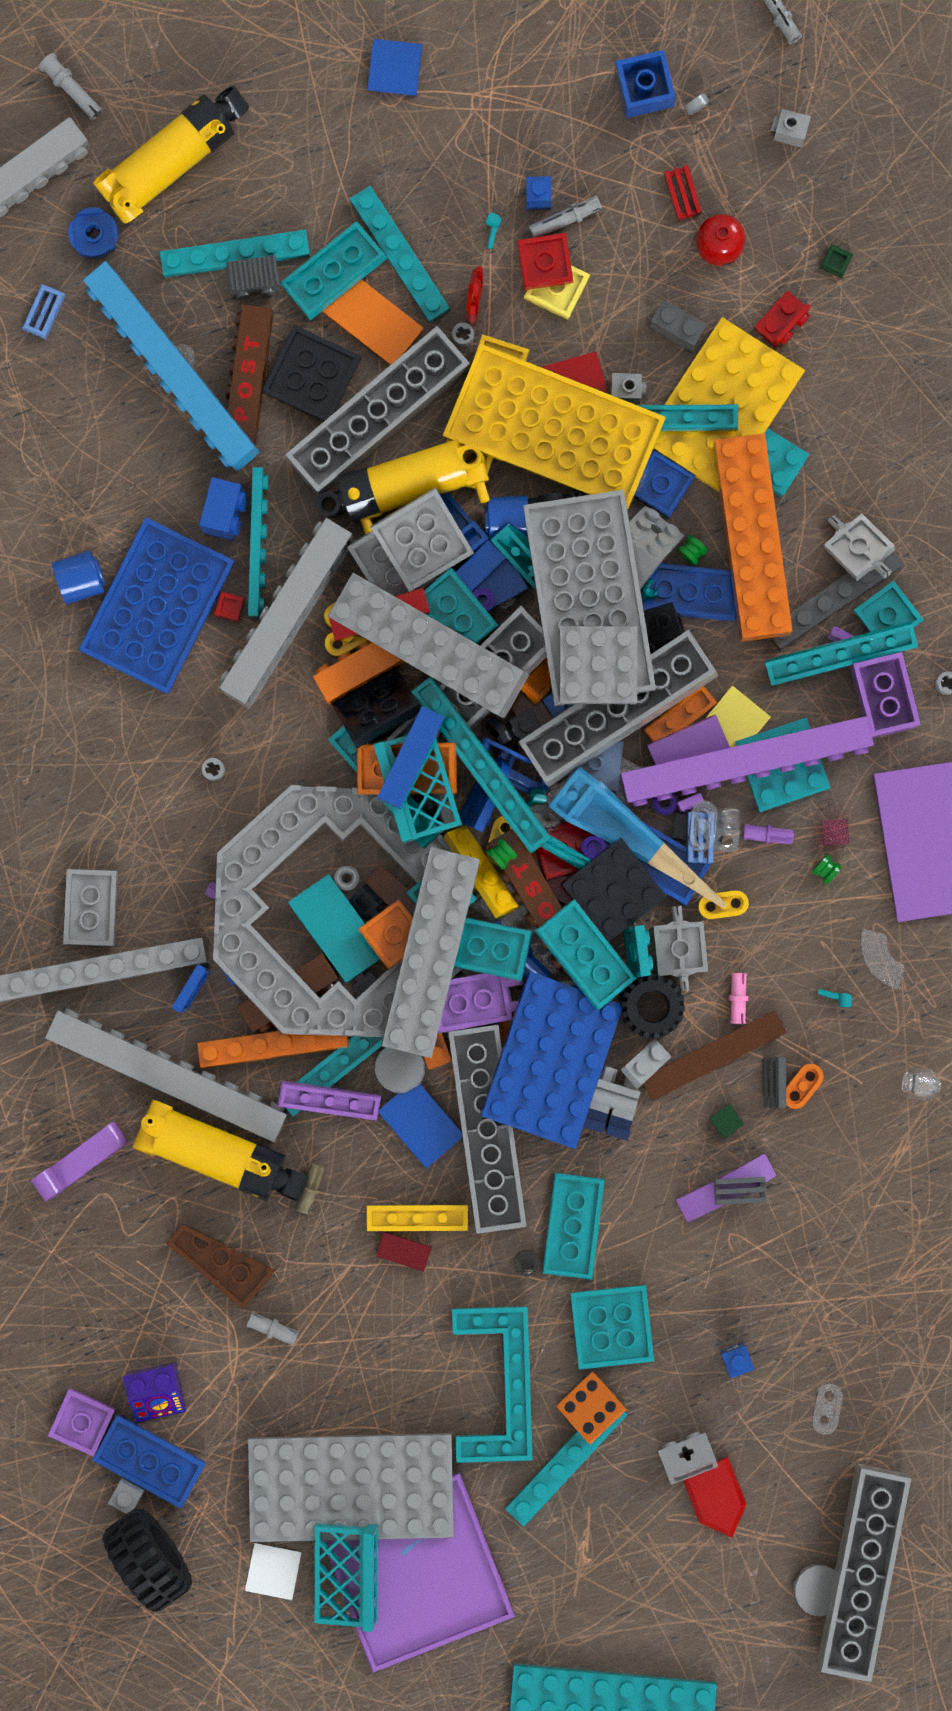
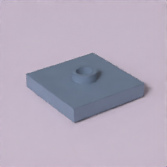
(606, 766)

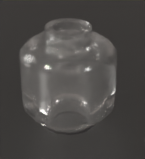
(920, 1084)

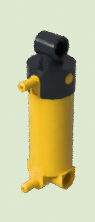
(170, 153)
(398, 482)
(217, 1154)

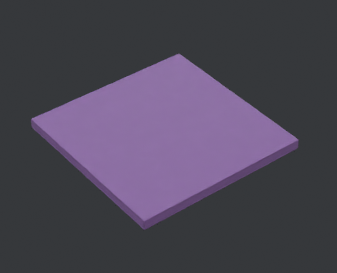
(917, 838)
(433, 1591)

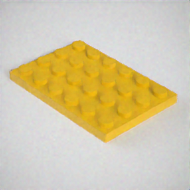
(728, 371)

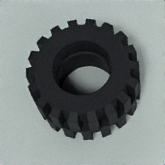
(674, 1001)

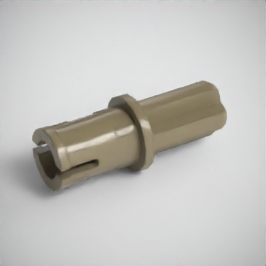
(306, 1202)

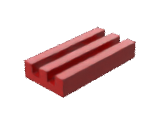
(677, 173)

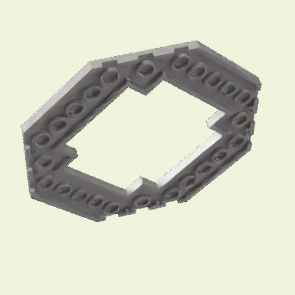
(251, 960)

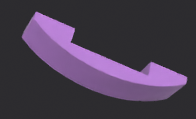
(703, 1199)

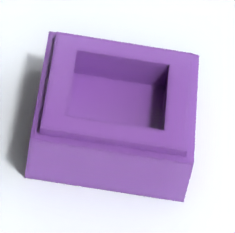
(688, 803)

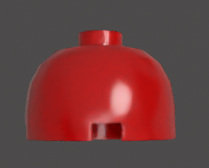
(720, 239)

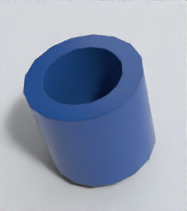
(505, 511)
(79, 577)

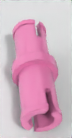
(738, 998)

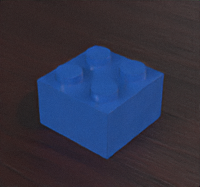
(644, 84)
(223, 509)

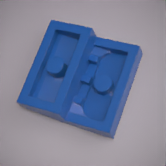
(395, 67)

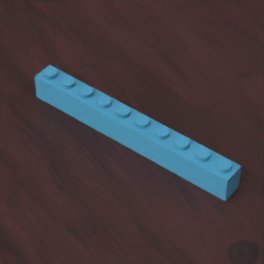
(171, 366)

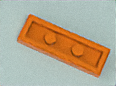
(681, 714)

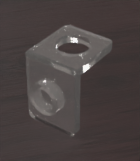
(727, 824)

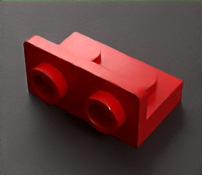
(782, 319)

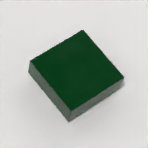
(836, 261)
(726, 1121)

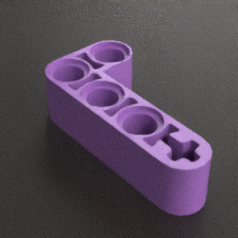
(79, 1161)

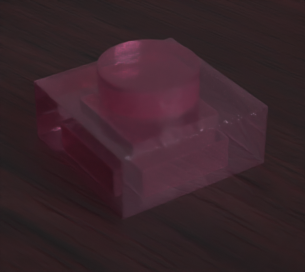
(835, 832)

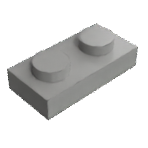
(645, 1063)

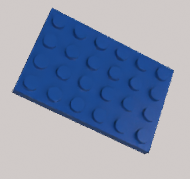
(157, 605)
(551, 1061)

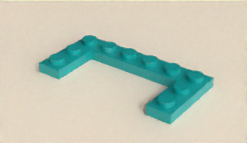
(517, 1442)

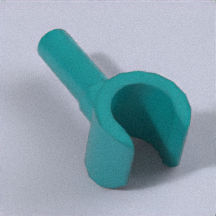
(494, 221)
(647, 592)
(537, 796)
(844, 999)

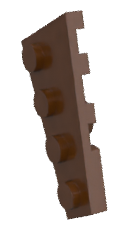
(223, 1266)

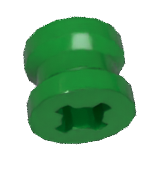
(692, 550)
(502, 854)
(827, 869)

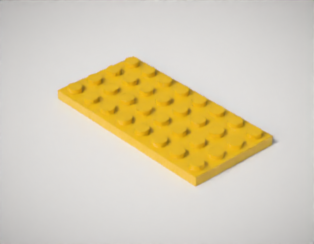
(553, 425)

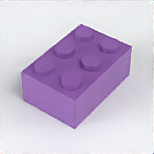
(885, 694)

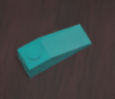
(516, 549)

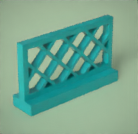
(403, 816)
(368, 1579)

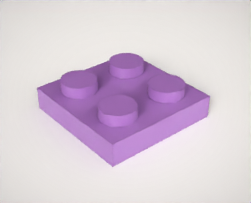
(81, 1422)

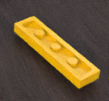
(487, 879)
(417, 1217)

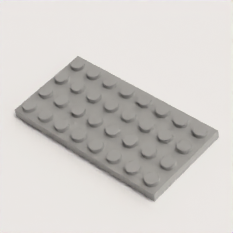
(586, 573)
(351, 1481)

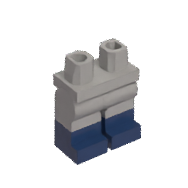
(613, 1096)

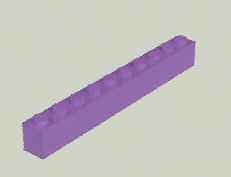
(746, 760)

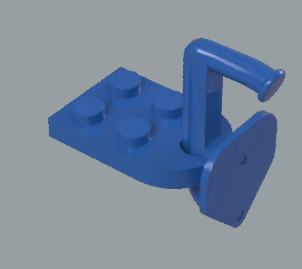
(478, 806)

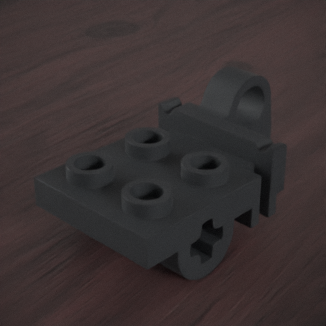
(662, 625)

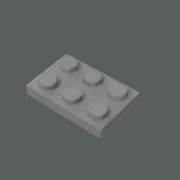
(90, 907)

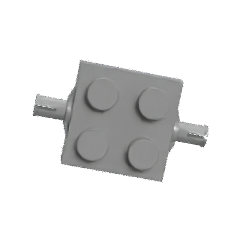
(859, 547)
(680, 948)

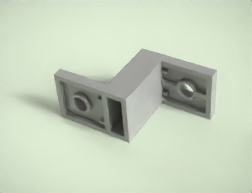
(651, 541)

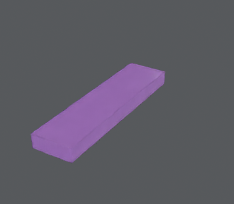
(328, 1100)

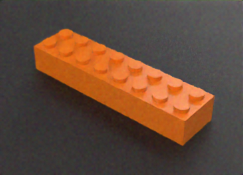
(752, 537)

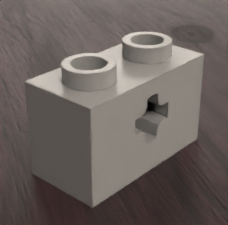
(701, 1457)

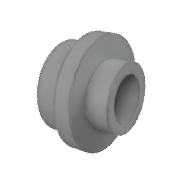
(346, 870)

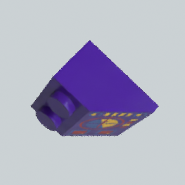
(154, 1392)

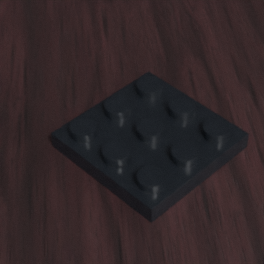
(311, 374)
(376, 707)
(614, 889)

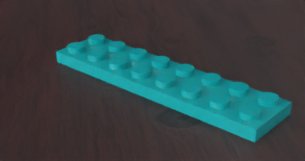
(588, 1690)

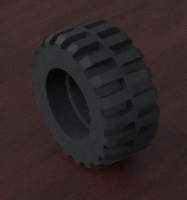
(147, 1560)

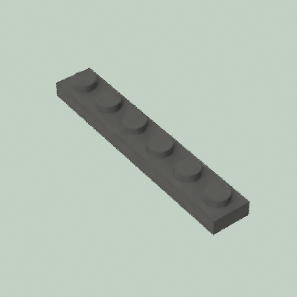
(832, 600)

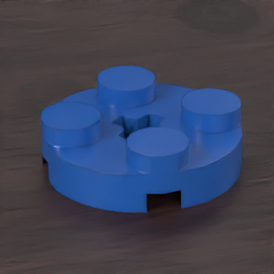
(82, 224)

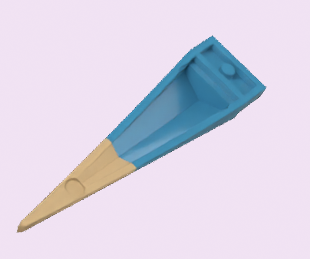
(601, 813)

